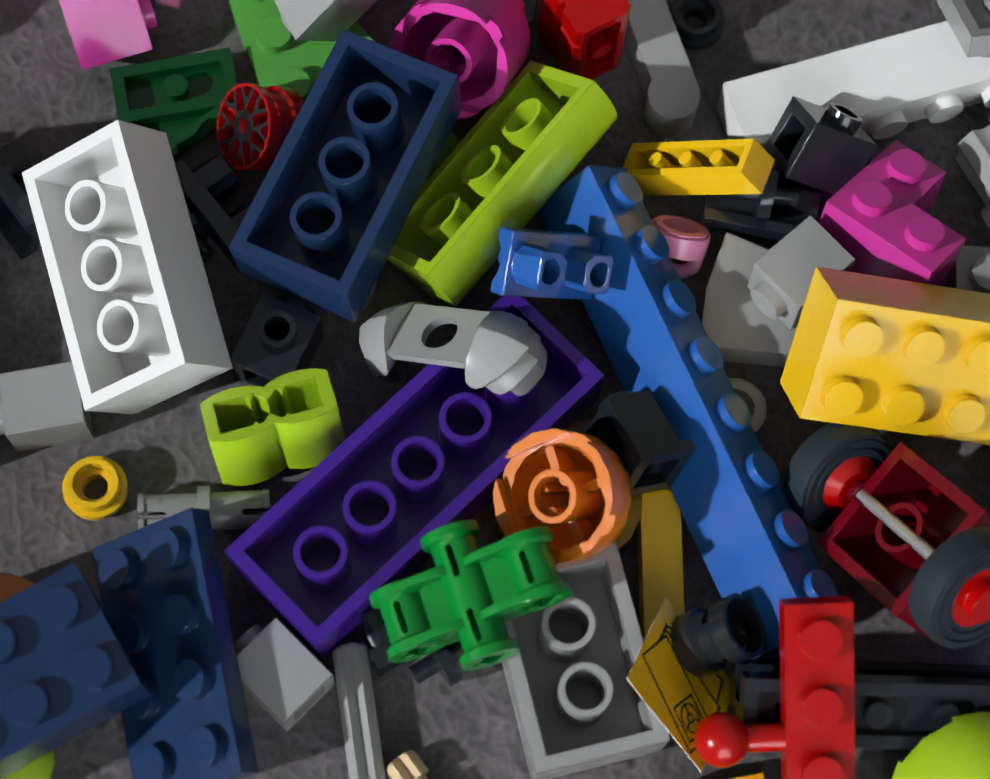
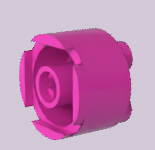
(471, 38)

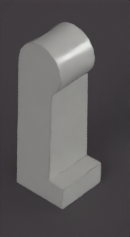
(661, 68)

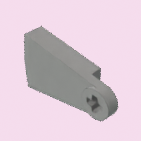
(733, 317)

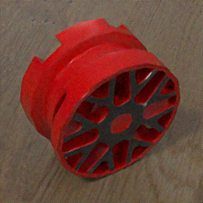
(255, 124)

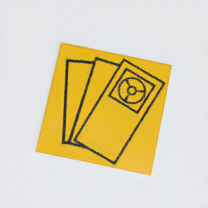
(673, 692)

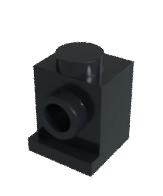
(641, 439)

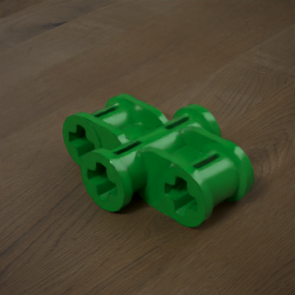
(470, 594)

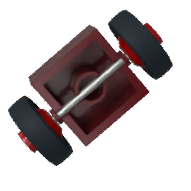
(897, 530)

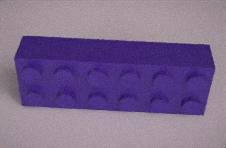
(400, 475)

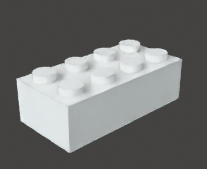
(126, 269)

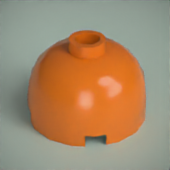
(567, 485)

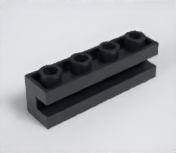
(893, 700)

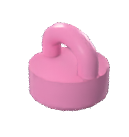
(686, 242)

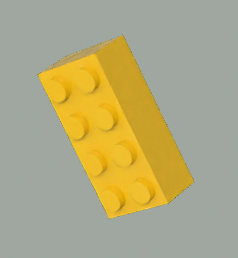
(892, 356)

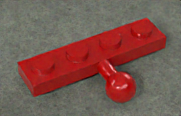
(814, 698)

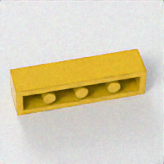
(700, 167)
(659, 556)

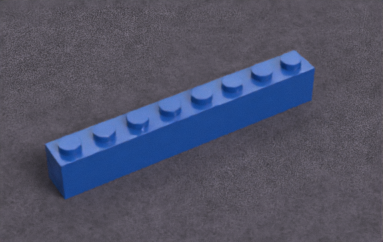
(659, 345)

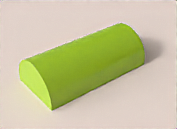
(499, 178)

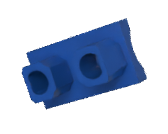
(551, 264)

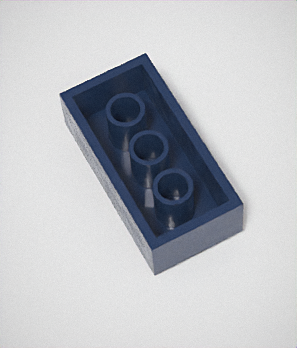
(347, 175)
(58, 668)

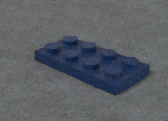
(175, 624)

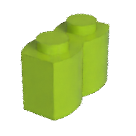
(272, 427)

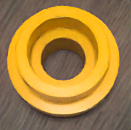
(90, 469)

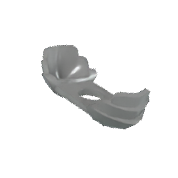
(491, 346)

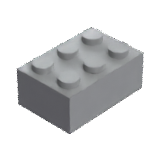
(573, 674)

